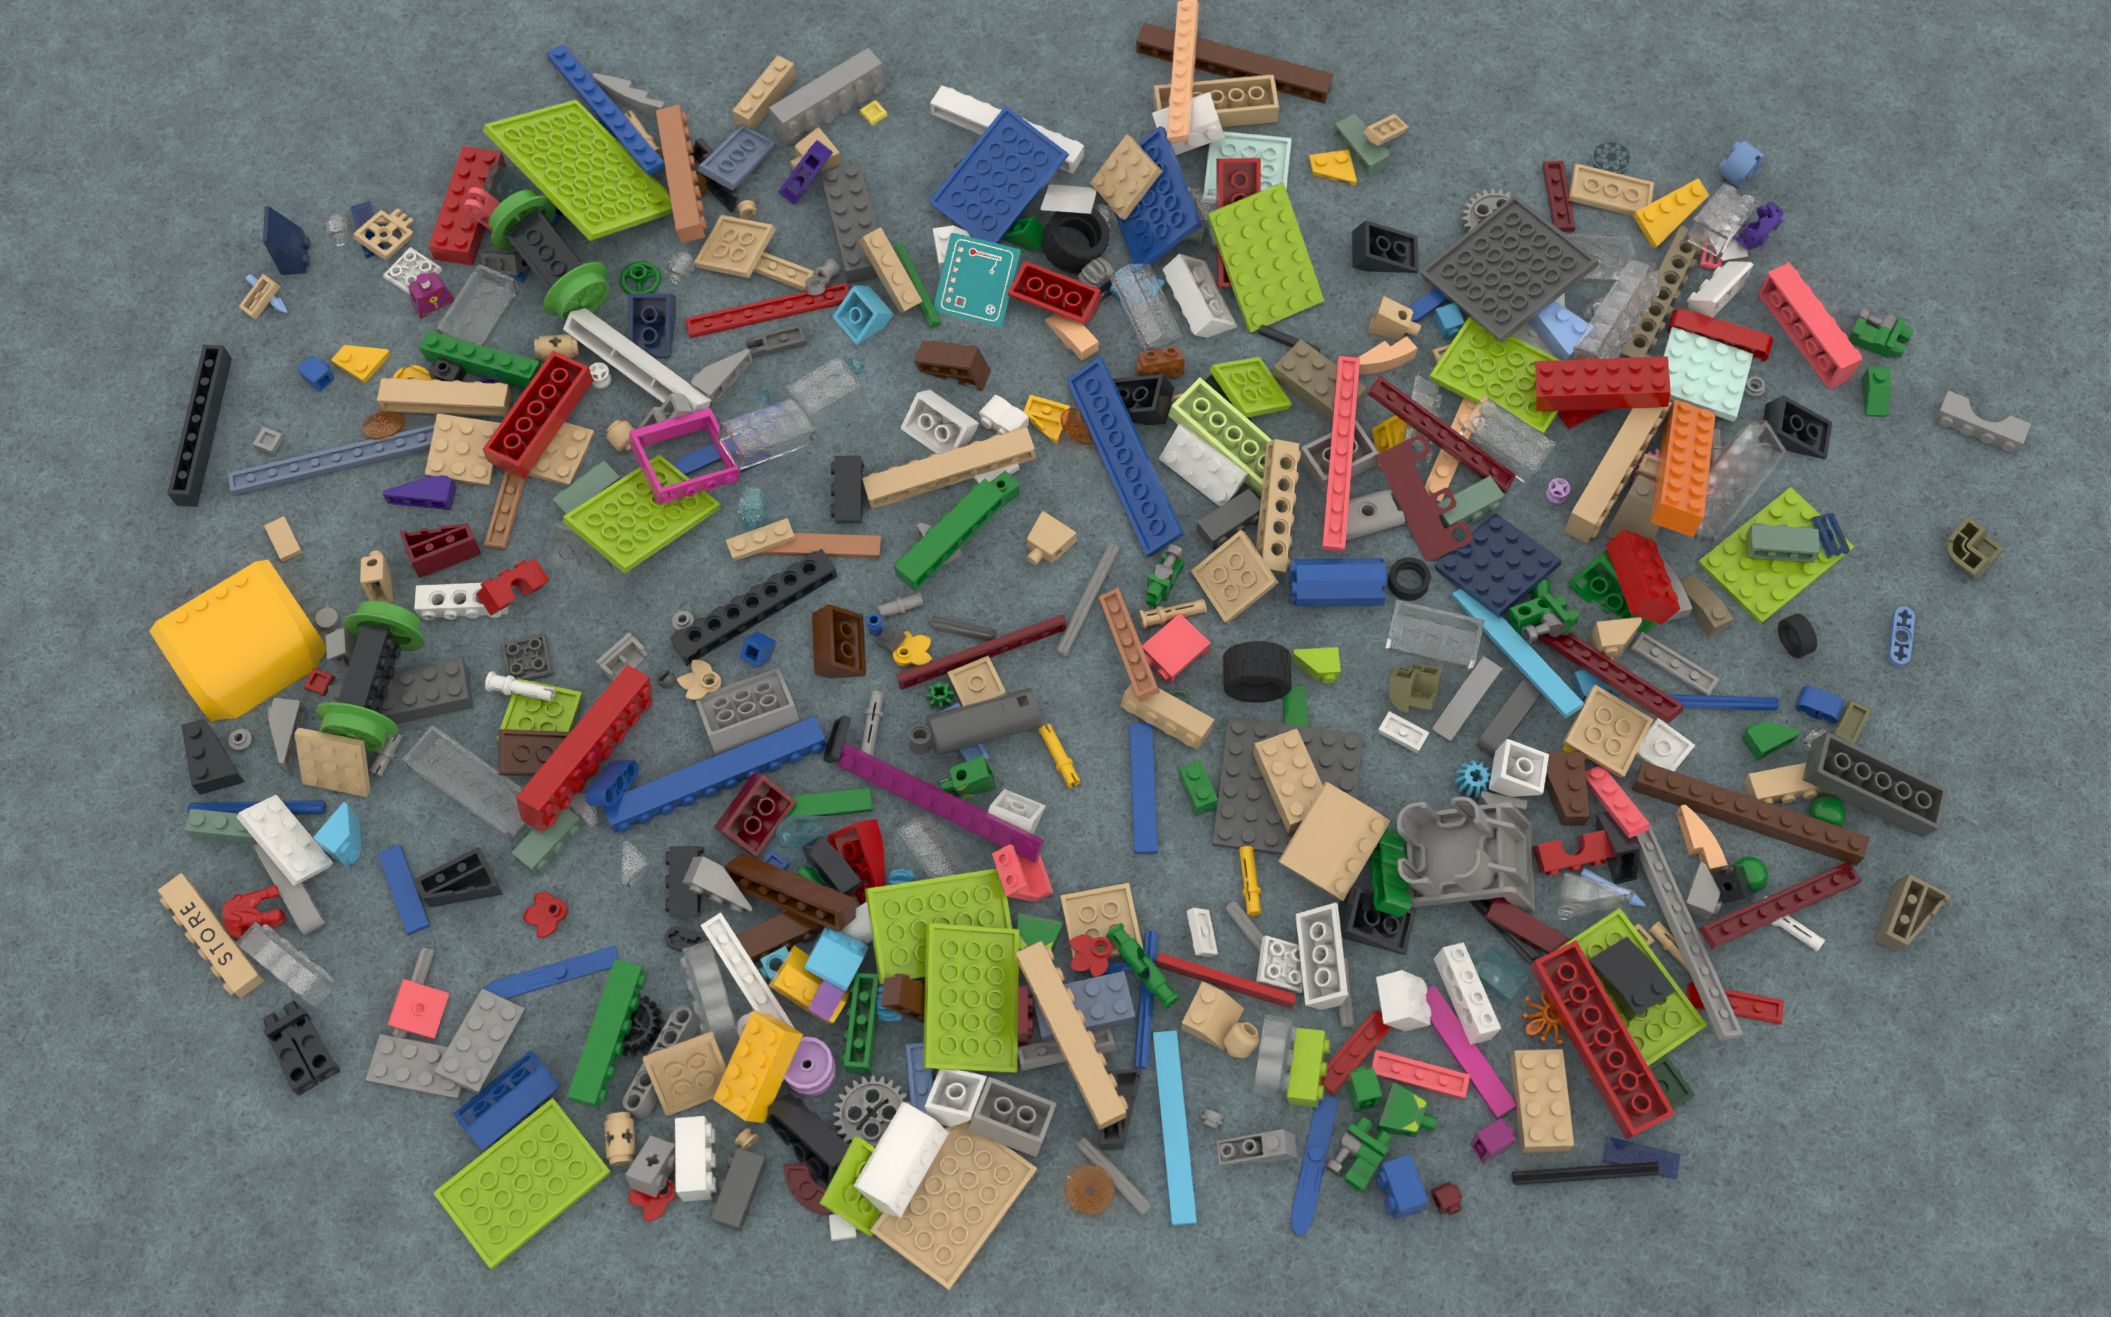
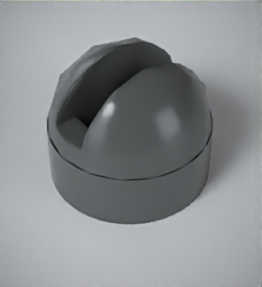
(669, 681)

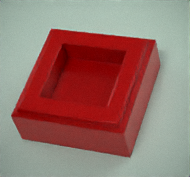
(319, 682)

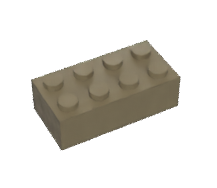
(1311, 378)

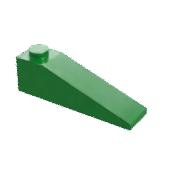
(1601, 584)

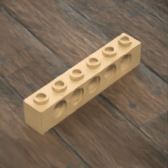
(1271, 494)

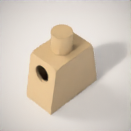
(803, 146)
(1393, 320)
(1049, 539)
(375, 569)

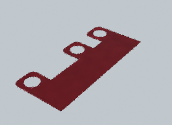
(1419, 507)

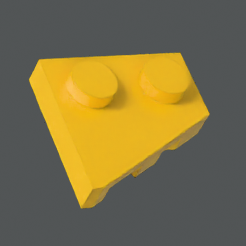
(360, 361)
(1046, 416)
(1389, 434)

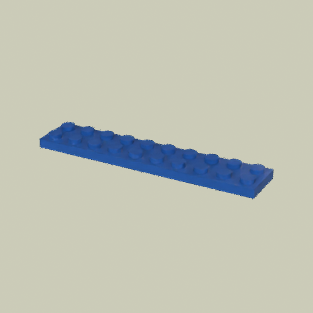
(1125, 457)

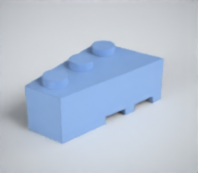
(1559, 329)

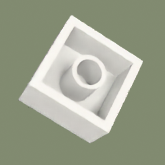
(1403, 1000)

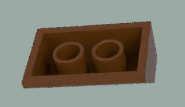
(838, 643)

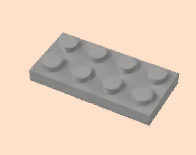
(479, 1041)
(410, 1067)

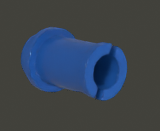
(874, 624)

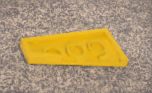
(1668, 212)

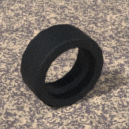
(1404, 593)
(1797, 635)

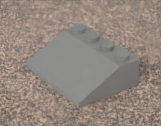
(747, 711)

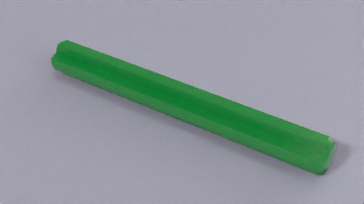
(926, 304)

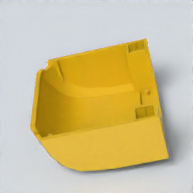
(239, 642)

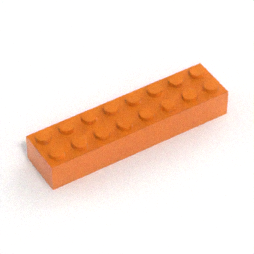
(1683, 468)

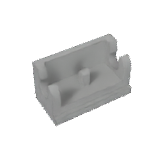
(624, 652)

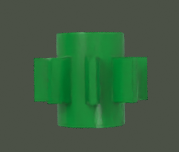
(939, 701)

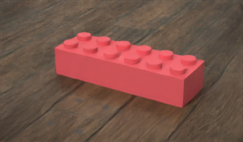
(1809, 326)

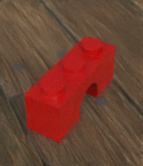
(525, 577)
(1591, 848)

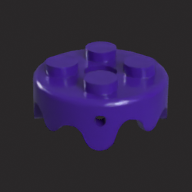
(1757, 232)

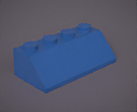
(506, 1100)

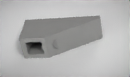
(713, 880)
(1258, 1148)

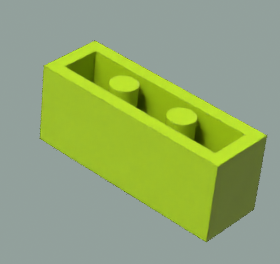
(1308, 1068)

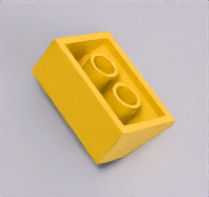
(801, 985)

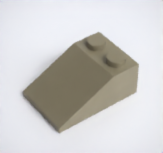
(1636, 511)

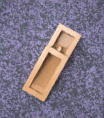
(1074, 335)
(1387, 357)
(1700, 840)

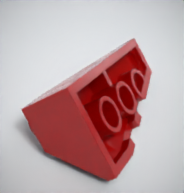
(864, 852)

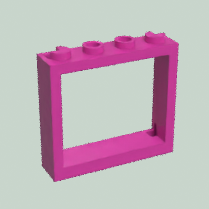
(673, 428)

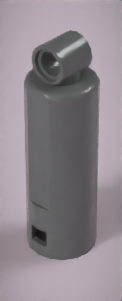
(976, 723)

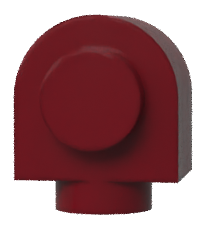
(1447, 1198)

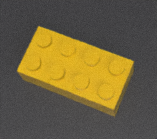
(757, 1066)

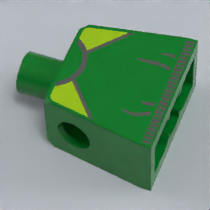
(970, 778)
(1036, 929)
(1405, 1113)

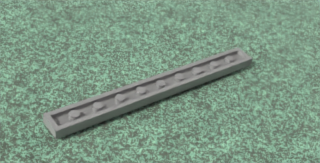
(1687, 938)

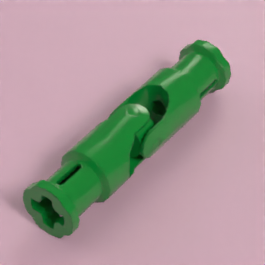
(1140, 962)

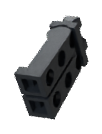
(299, 1029)

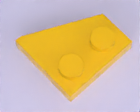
(1333, 165)

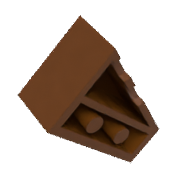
(953, 361)
(1568, 787)

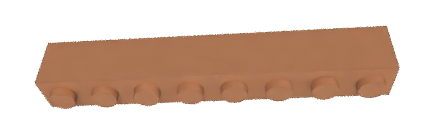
(680, 173)

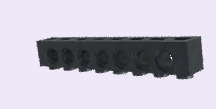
(748, 616)

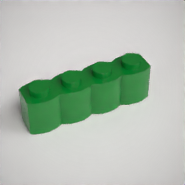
(1390, 888)

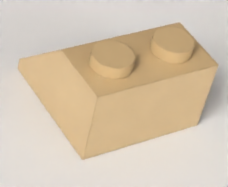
(1614, 636)
(1211, 1015)

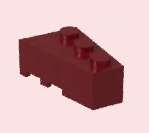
(439, 548)

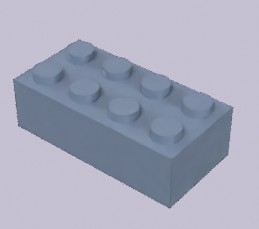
(1102, 1000)

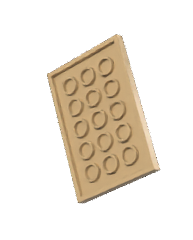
(956, 1204)

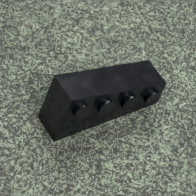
(808, 1135)

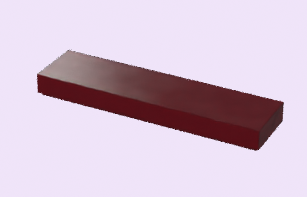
(1558, 195)
(1524, 926)

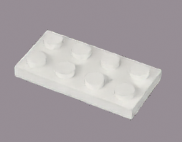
(1203, 465)
(284, 840)

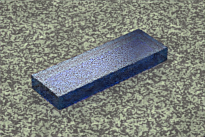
(361, 214)
(1626, 1152)

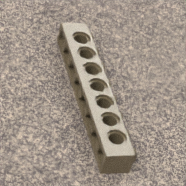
(1668, 292)

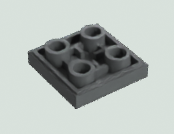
(527, 658)

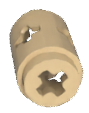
(566, 346)
(619, 1151)

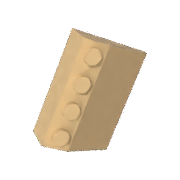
(1334, 841)

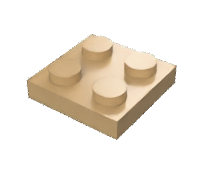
(976, 681)

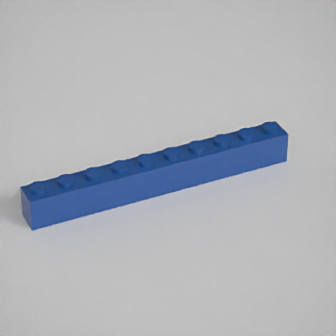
(715, 774)

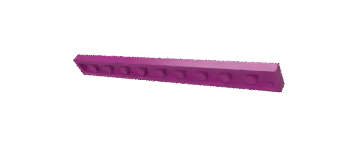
(940, 802)

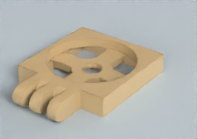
(394, 222)

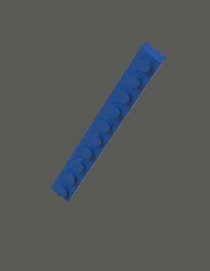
(606, 110)

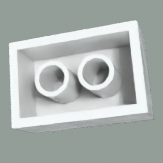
(694, 1158)

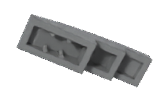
(624, 93)
(1467, 698)

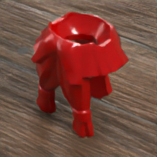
(240, 912)

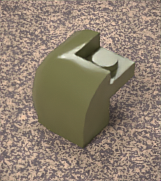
(1972, 549)
(1415, 687)

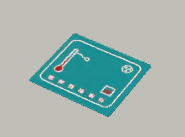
(976, 279)

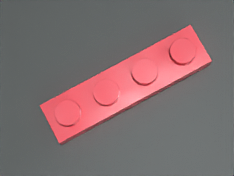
(1616, 802)
(1420, 1074)

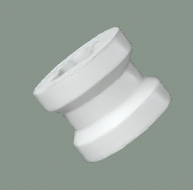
(598, 370)

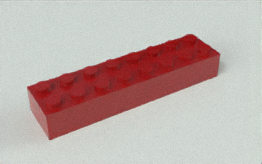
(585, 749)
(1601, 1040)

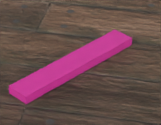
(1468, 1056)

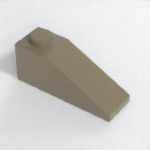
(1706, 606)

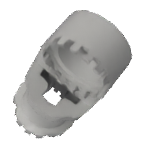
(816, 283)

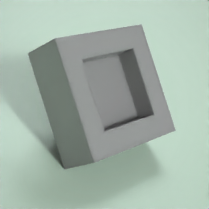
(268, 441)

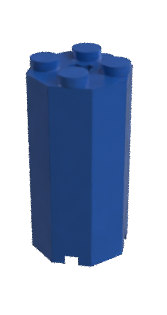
(1337, 582)

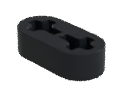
(684, 934)

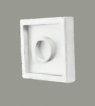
(1664, 746)

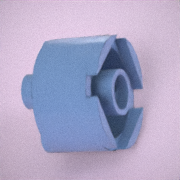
(1741, 164)

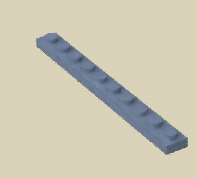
(330, 460)

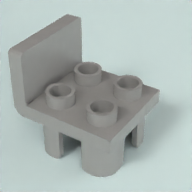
(1467, 853)

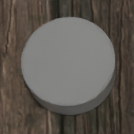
(327, 618)

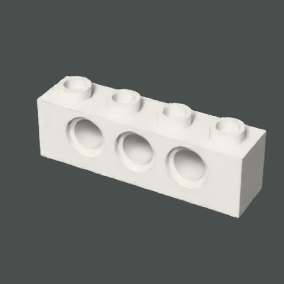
(429, 595)
(1467, 993)

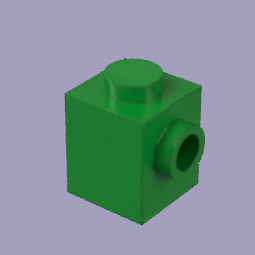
(1007, 485)

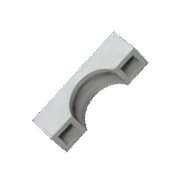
(1957, 413)

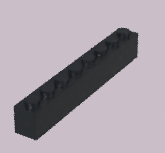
(199, 426)

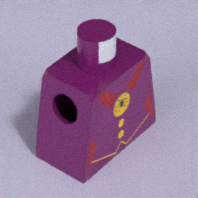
(429, 294)

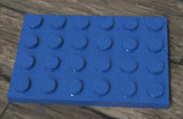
(999, 177)
(1165, 211)

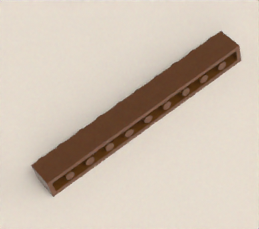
(1239, 63)
(1751, 813)

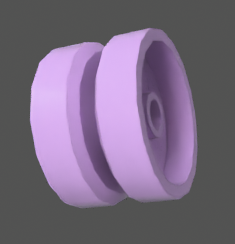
(819, 1076)

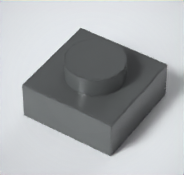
(890, 639)

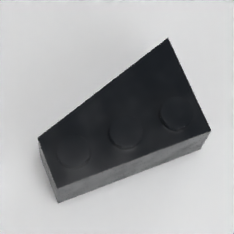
(847, 489)
(207, 759)
(459, 880)
(681, 900)
(1115, 1135)

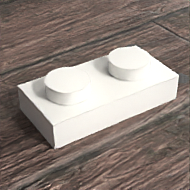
(1403, 732)
(1202, 932)

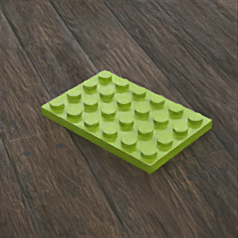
(1265, 257)
(1502, 372)
(628, 522)
(1767, 584)
(903, 910)
(971, 998)
(1662, 1025)
(522, 1183)

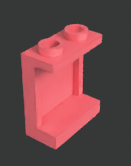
(1175, 648)
(1020, 876)

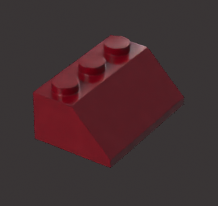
(755, 814)

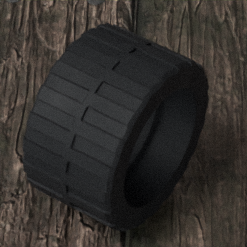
(1064, 255)
(1257, 671)

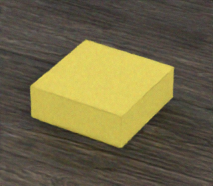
(873, 112)

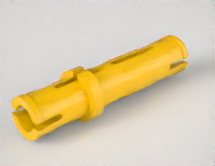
(1063, 763)
(1251, 890)

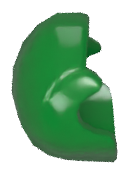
(1828, 810)
(1755, 871)

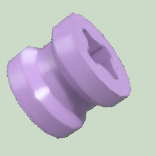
(1560, 486)

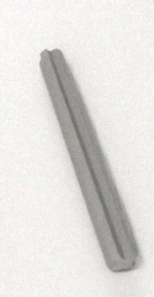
(1087, 599)

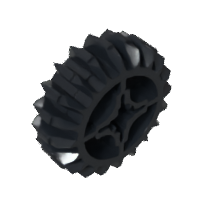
(646, 1034)

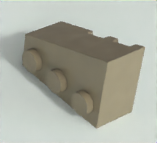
(1908, 911)

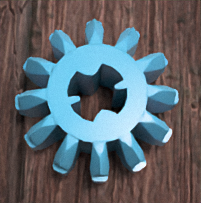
(1466, 775)

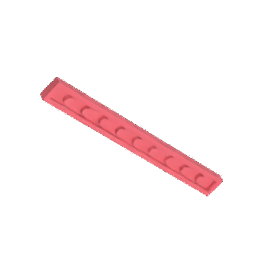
(1341, 454)

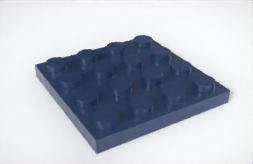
(1498, 565)

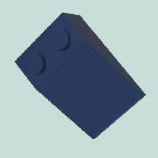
(285, 243)
(652, 322)

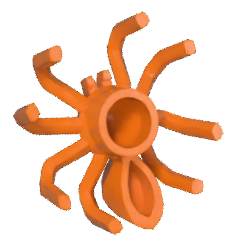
(1548, 1017)

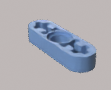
(1907, 630)

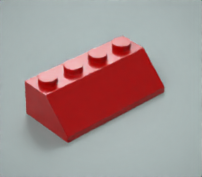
(1055, 293)

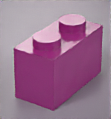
(1493, 1140)

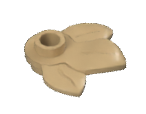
(697, 680)

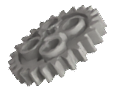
(1482, 204)
(857, 1100)

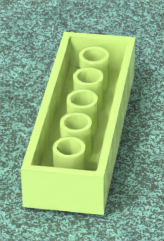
(1224, 429)

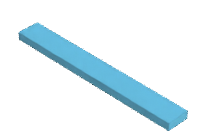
(1522, 656)
(1174, 1128)

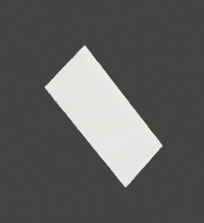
(1069, 199)

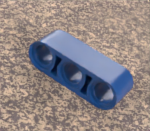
(612, 783)

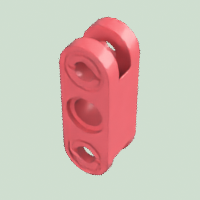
(480, 205)

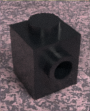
(447, 370)
(1733, 883)

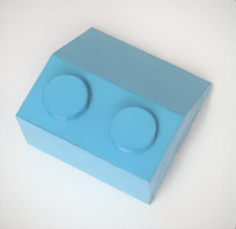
(862, 314)
(341, 836)
(836, 957)

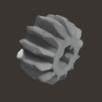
(1096, 273)

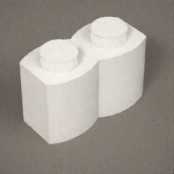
(1002, 416)

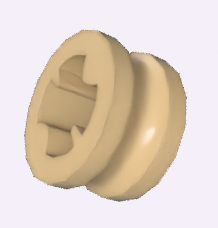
(747, 209)
(746, 1139)

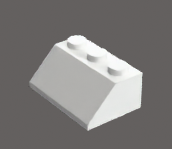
(1203, 124)
(1720, 289)
(938, 423)

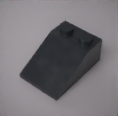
(1383, 249)
(1146, 398)
(1798, 427)
(1368, 926)
(1631, 978)

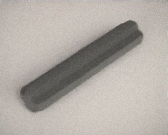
(962, 628)

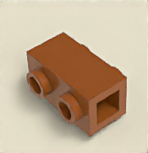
(1161, 361)

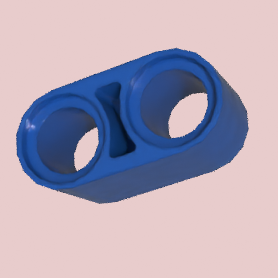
(1819, 704)

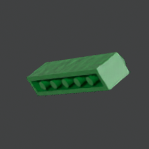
(480, 359)
(949, 534)
(606, 1034)

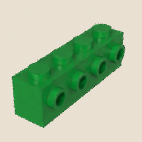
(862, 1024)

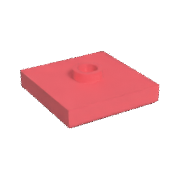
(418, 1009)

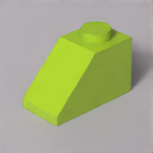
(1319, 663)

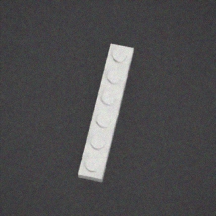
(742, 968)

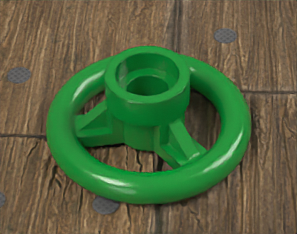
(638, 273)

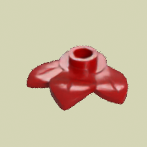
(542, 914)
(1087, 955)
(653, 1206)

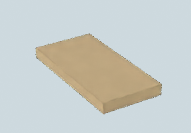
(1609, 190)

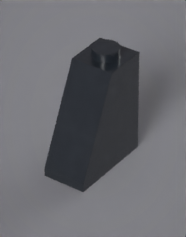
(1624, 850)

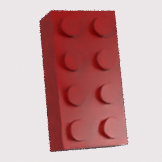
(1643, 576)

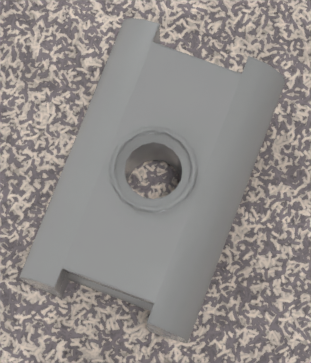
(1382, 511)

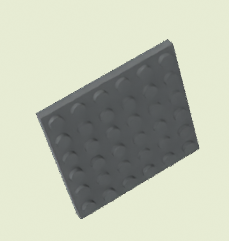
(1509, 268)
(1245, 806)

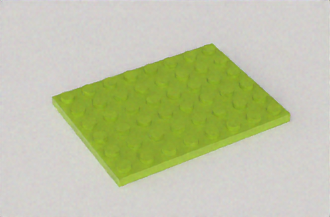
(581, 168)

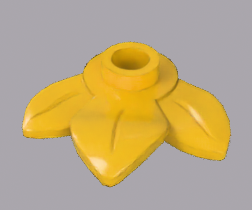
(915, 648)

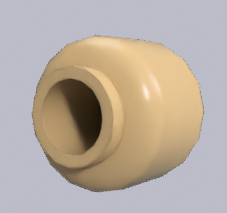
(619, 435)
(1241, 1040)

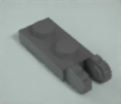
(777, 340)

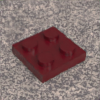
(1025, 1007)

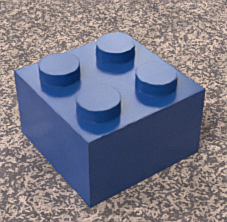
(1401, 1187)

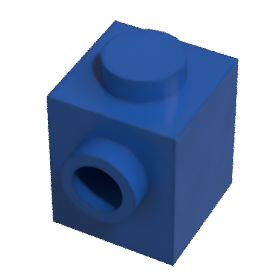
(316, 373)
(757, 649)

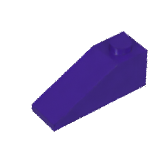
(805, 172)
(425, 492)

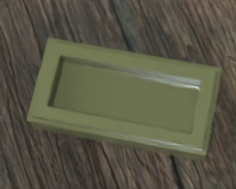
(1852, 722)

